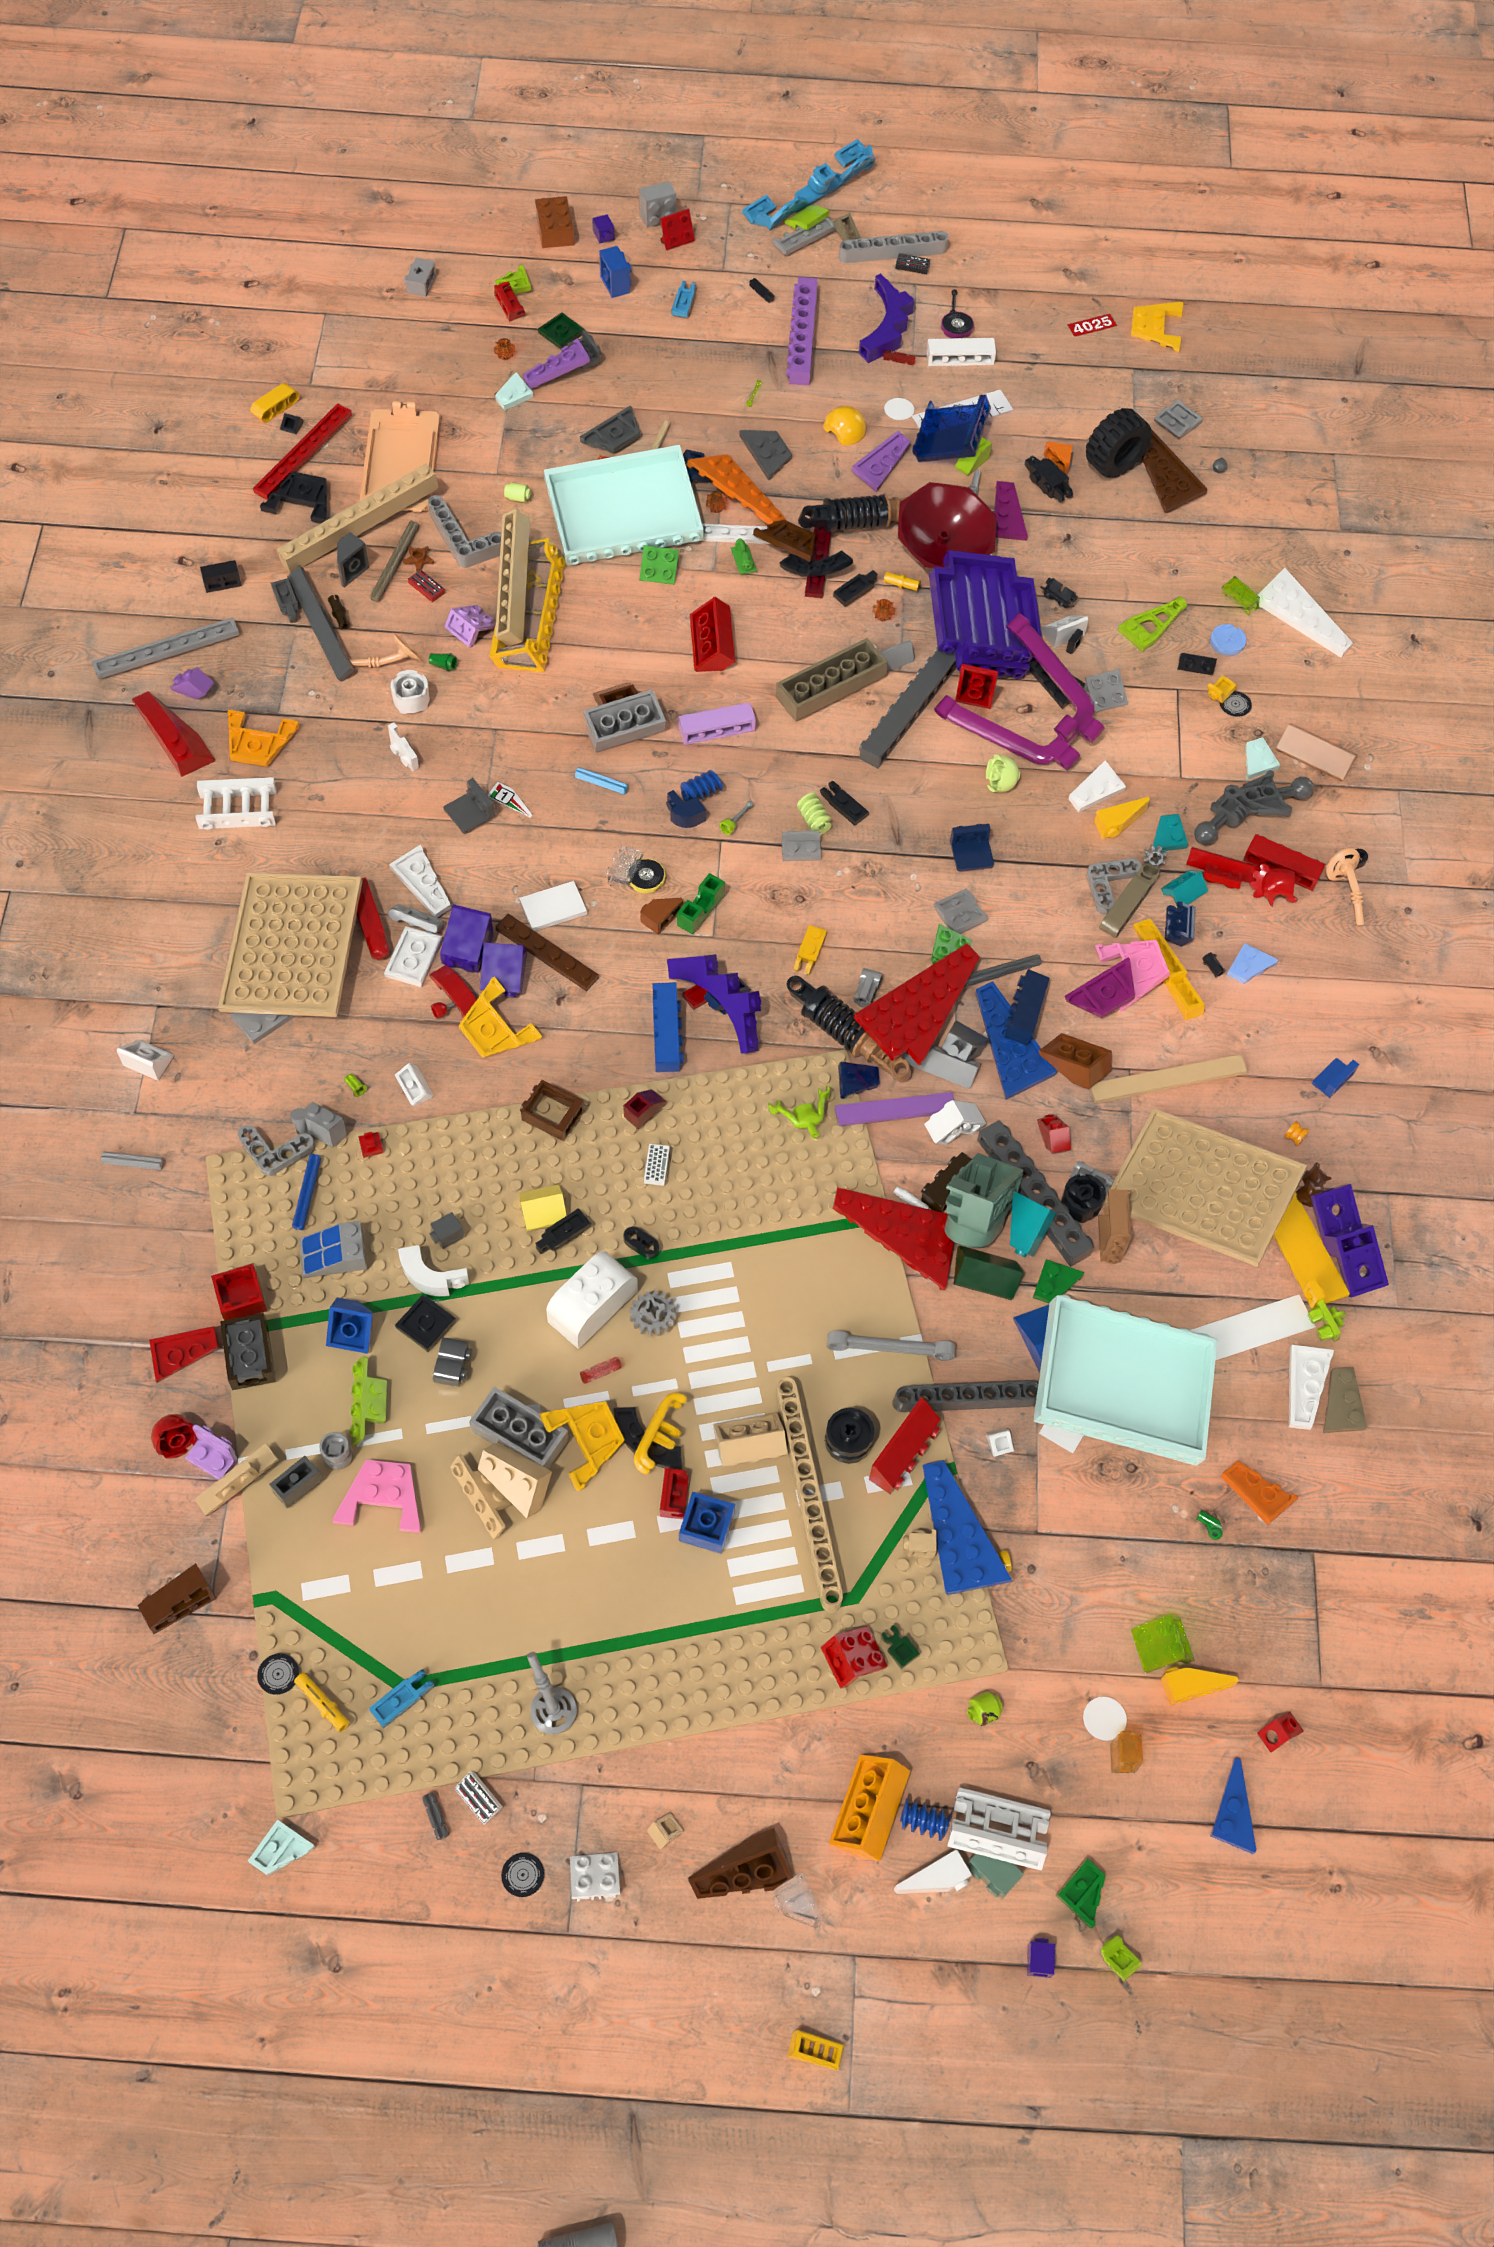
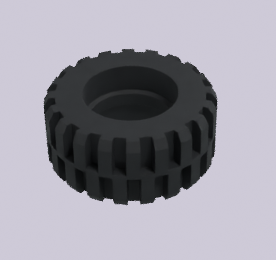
(1118, 442)

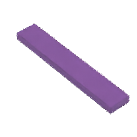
(891, 1109)

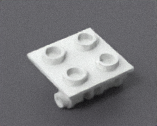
(594, 1876)

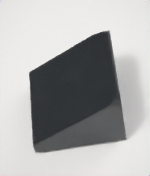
(291, 423)

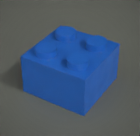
(615, 271)
(706, 1522)

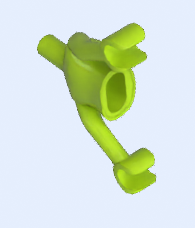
(805, 1114)

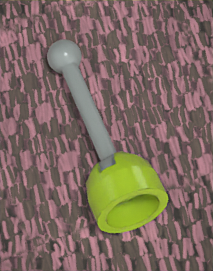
(728, 825)

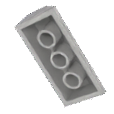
(624, 720)

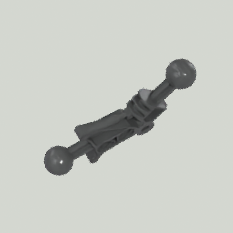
(1254, 797)

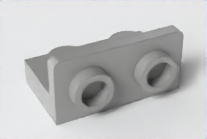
(801, 846)

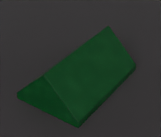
(987, 1273)

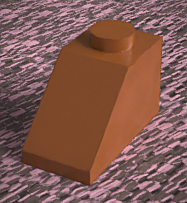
(660, 913)

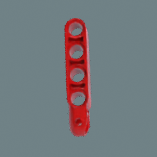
(371, 924)

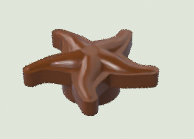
(418, 557)

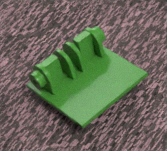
(659, 565)
(947, 942)

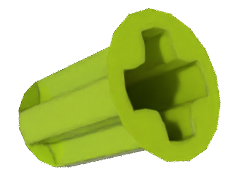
(355, 1085)

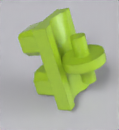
(1330, 1330)

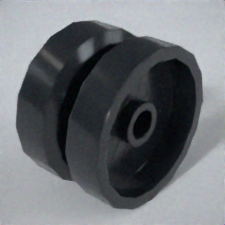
(849, 1435)

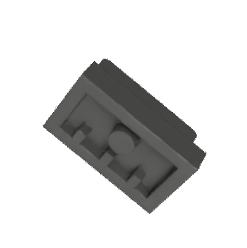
(471, 809)

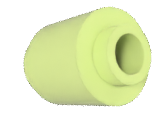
(517, 492)

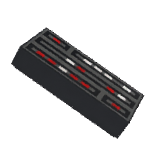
(912, 263)

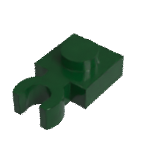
(901, 1649)

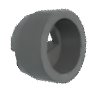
(1220, 465)

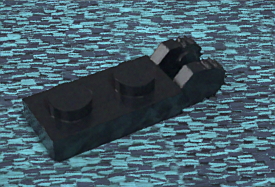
(844, 803)

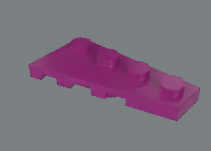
(1008, 513)

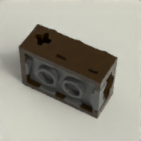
(247, 1351)

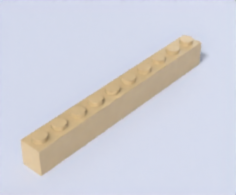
(358, 517)

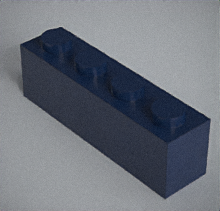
(1026, 1006)

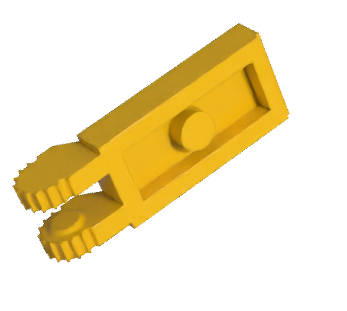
(810, 948)

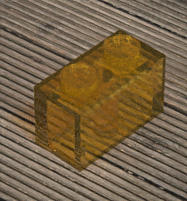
(1126, 1752)

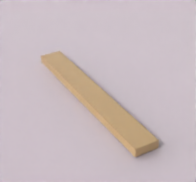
(1168, 1078)

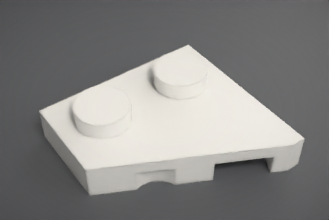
(401, 747)

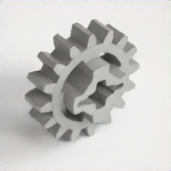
(645, 1319)

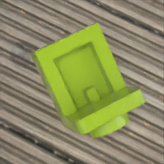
(1120, 1958)

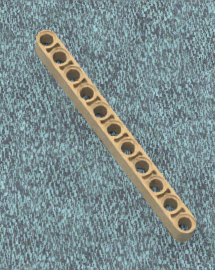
(812, 1502)

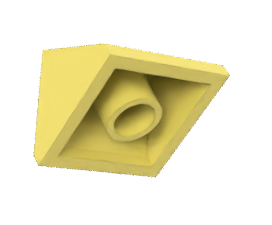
(542, 1207)

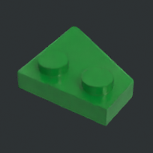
(1055, 1280)
(1082, 1892)

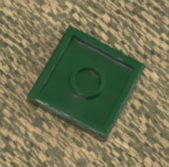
(561, 330)

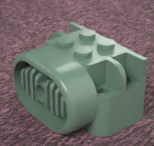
(980, 1200)

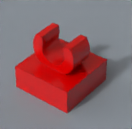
(370, 1144)

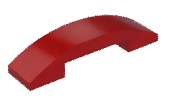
(455, 988)

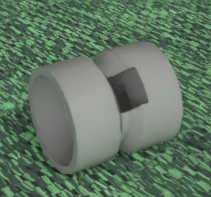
(335, 1450)

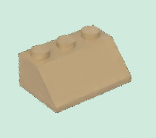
(750, 1439)

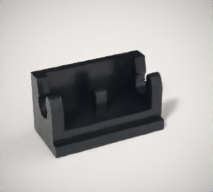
(220, 576)

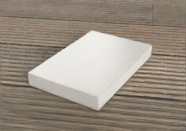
(553, 906)
(413, 956)

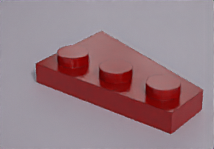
(180, 1350)

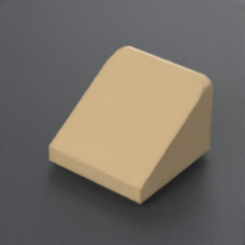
(665, 1830)

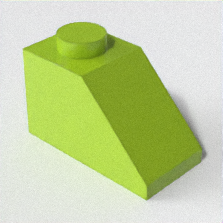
(970, 464)

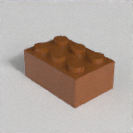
(554, 222)

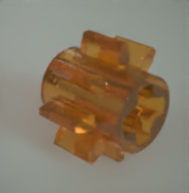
(504, 349)
(716, 501)
(883, 610)

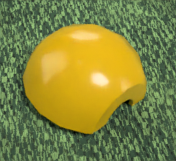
(846, 424)

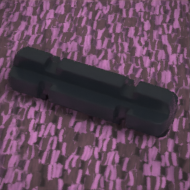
(761, 290)

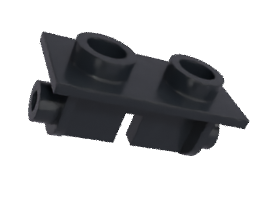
(1053, 590)
(1197, 663)

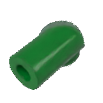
(1213, 1525)

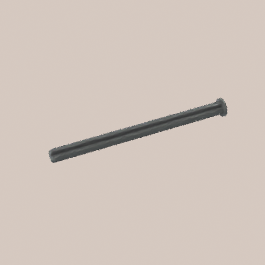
(1003, 969)

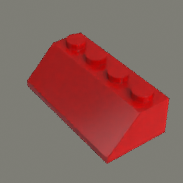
(712, 636)
(905, 1447)

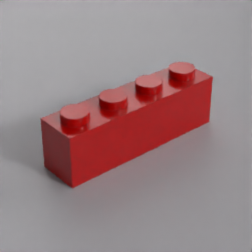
(1276, 855)

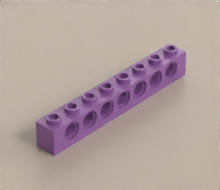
(803, 331)

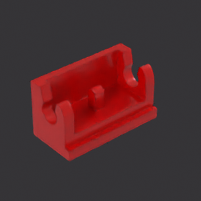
(508, 301)
(674, 1493)

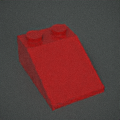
(976, 686)

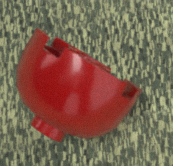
(173, 1435)

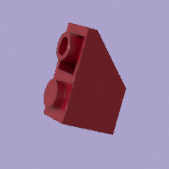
(642, 1107)

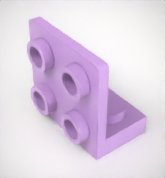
(467, 622)
(212, 1453)

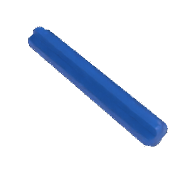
(306, 1192)

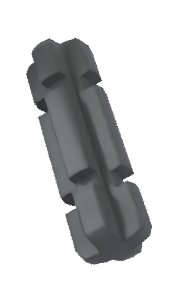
(435, 1816)

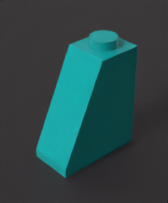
(1028, 1224)

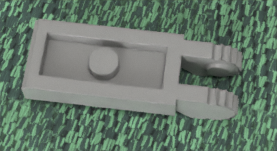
(416, 918)

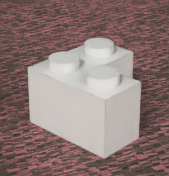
(954, 1120)

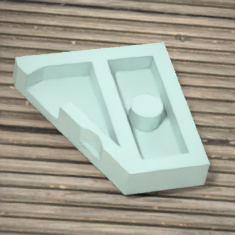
(1259, 758)

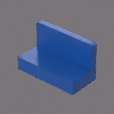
(1334, 1076)

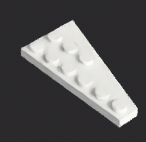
(1294, 606)

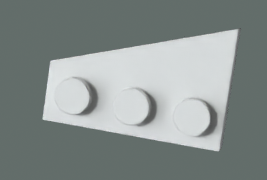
(1097, 788)

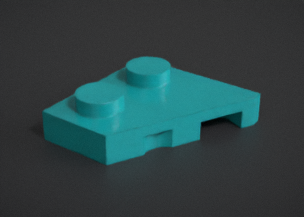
(1170, 833)

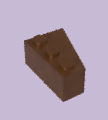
(176, 1599)

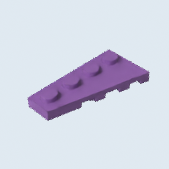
(564, 362)
(879, 462)

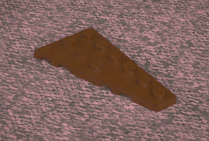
(1170, 476)

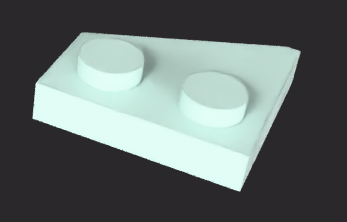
(513, 392)
(279, 1849)

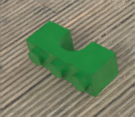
(694, 913)

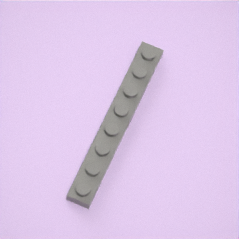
(165, 648)

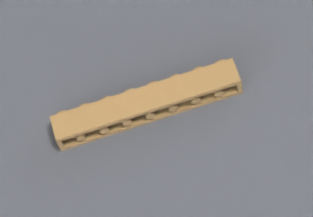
(512, 578)

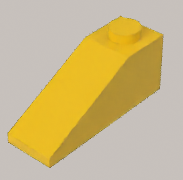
(1116, 819)
(1191, 1683)

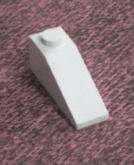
(940, 1876)

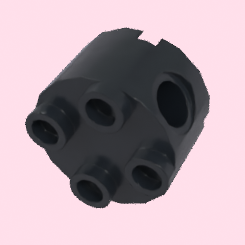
(1083, 1197)

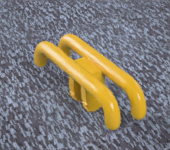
(641, 1459)

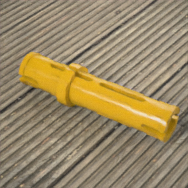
(339, 1721)

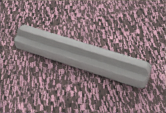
(131, 1160)

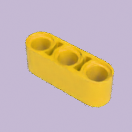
(274, 402)

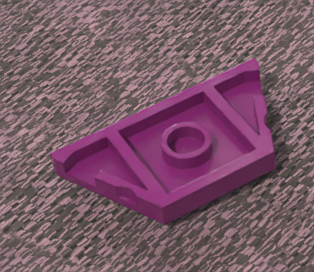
(1105, 991)

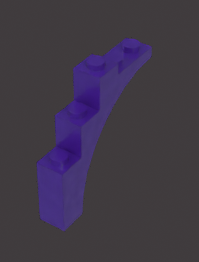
(895, 322)
(725, 988)

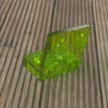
(1162, 1643)

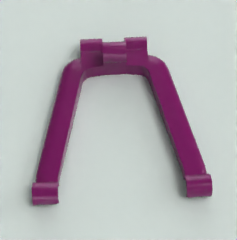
(1067, 729)

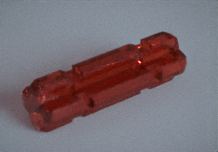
(899, 357)
(600, 1370)

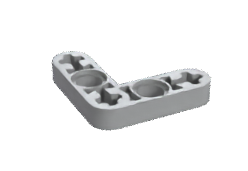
(1105, 876)
(269, 1156)

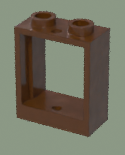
(575, 1105)

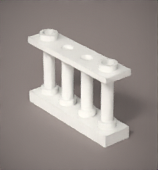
(234, 788)

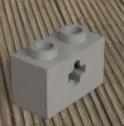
(420, 277)

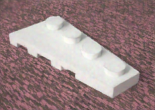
(420, 879)
(1306, 1382)

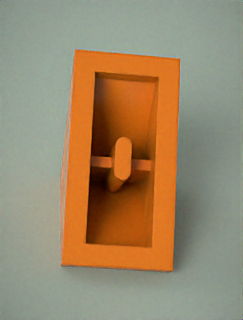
(1059, 454)

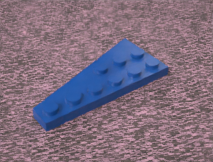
(1016, 1063)
(963, 1547)

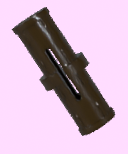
(339, 612)

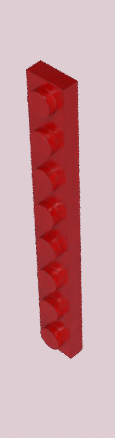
(302, 450)

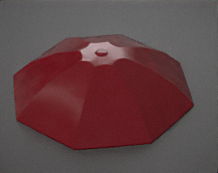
(945, 519)

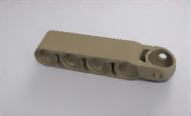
(1130, 900)

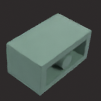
(997, 1874)

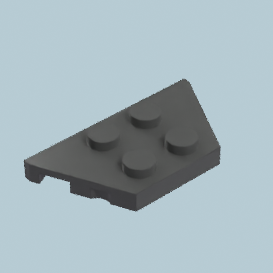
(614, 432)
(767, 450)

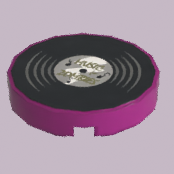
(957, 325)

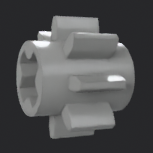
(1159, 857)

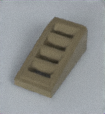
(838, 223)

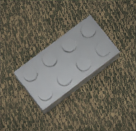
(518, 1428)

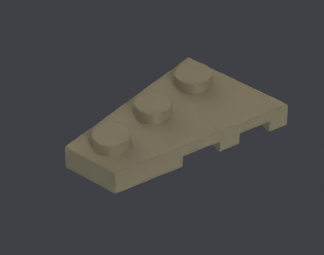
(1344, 1404)

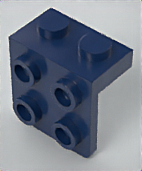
(971, 847)

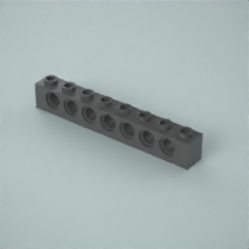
(1071, 1251)

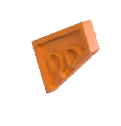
(1263, 1497)

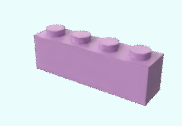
(717, 723)

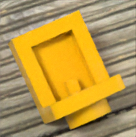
(1221, 689)

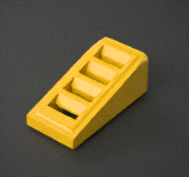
(794, 2053)

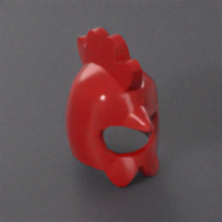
(1273, 883)

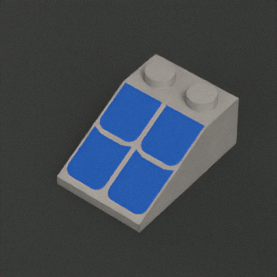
(333, 1250)

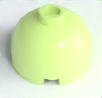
(1002, 773)

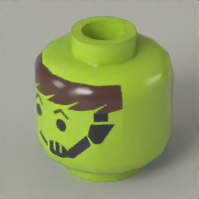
(984, 1708)

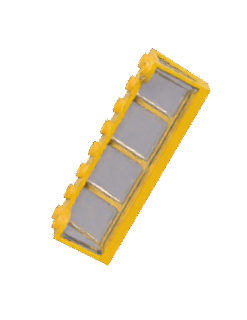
(542, 592)

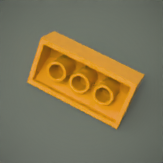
(870, 1807)

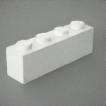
(961, 351)

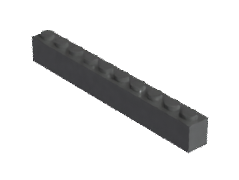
(907, 708)

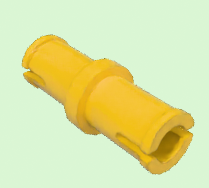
(902, 581)

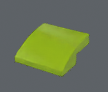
(807, 217)

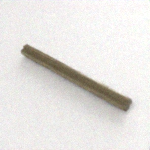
(394, 561)

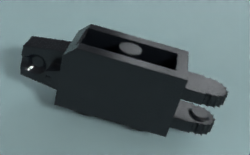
(1049, 478)

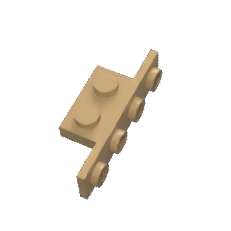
(236, 1479)
(482, 1494)

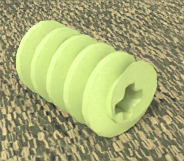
(814, 813)

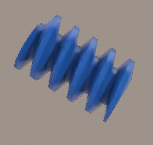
(700, 785)
(924, 1820)

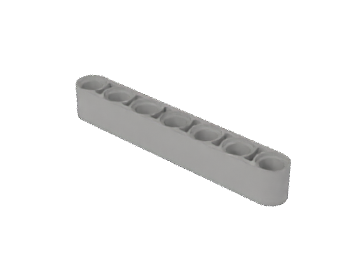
(890, 246)

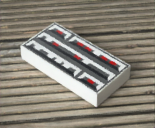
(478, 1797)

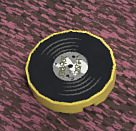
(648, 876)

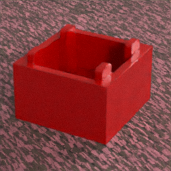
(239, 1292)

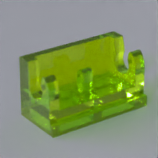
(1241, 594)

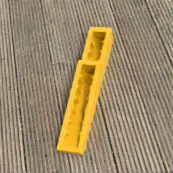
(1177, 983)

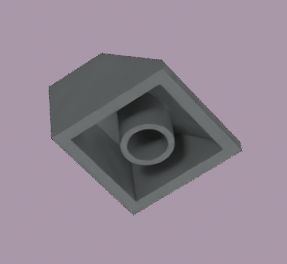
(351, 558)

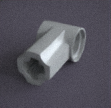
(868, 984)

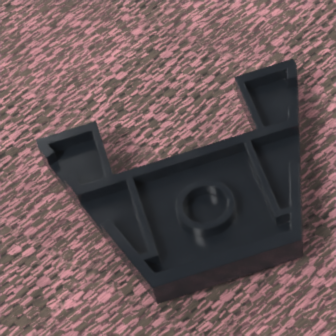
(301, 490)

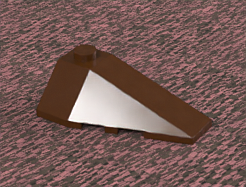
(749, 1866)

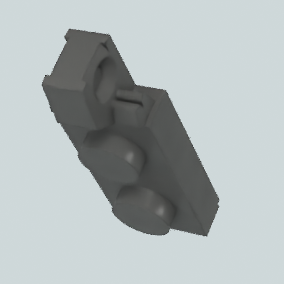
(285, 598)

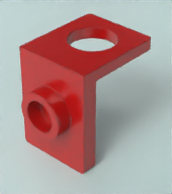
(1286, 1729)

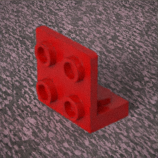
(853, 1655)

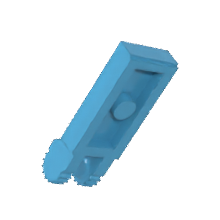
(683, 300)
(399, 1699)

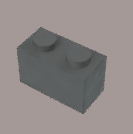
(295, 1481)

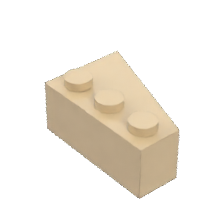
(515, 1477)

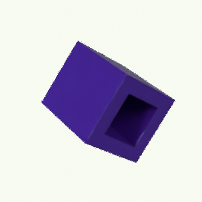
(603, 228)
(1040, 1958)

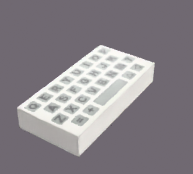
(656, 1164)

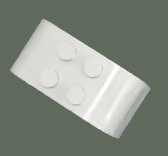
(590, 1298)

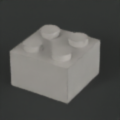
(656, 202)

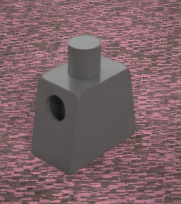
(964, 1042)

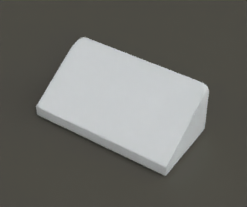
(414, 1084)

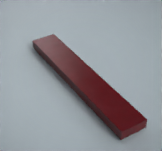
(815, 584)

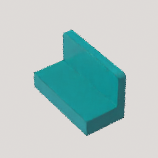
(1186, 887)

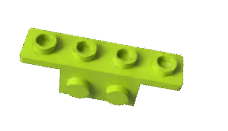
(368, 1400)

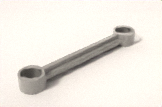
(939, 1350)

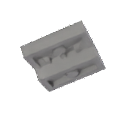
(1178, 419)
(960, 911)

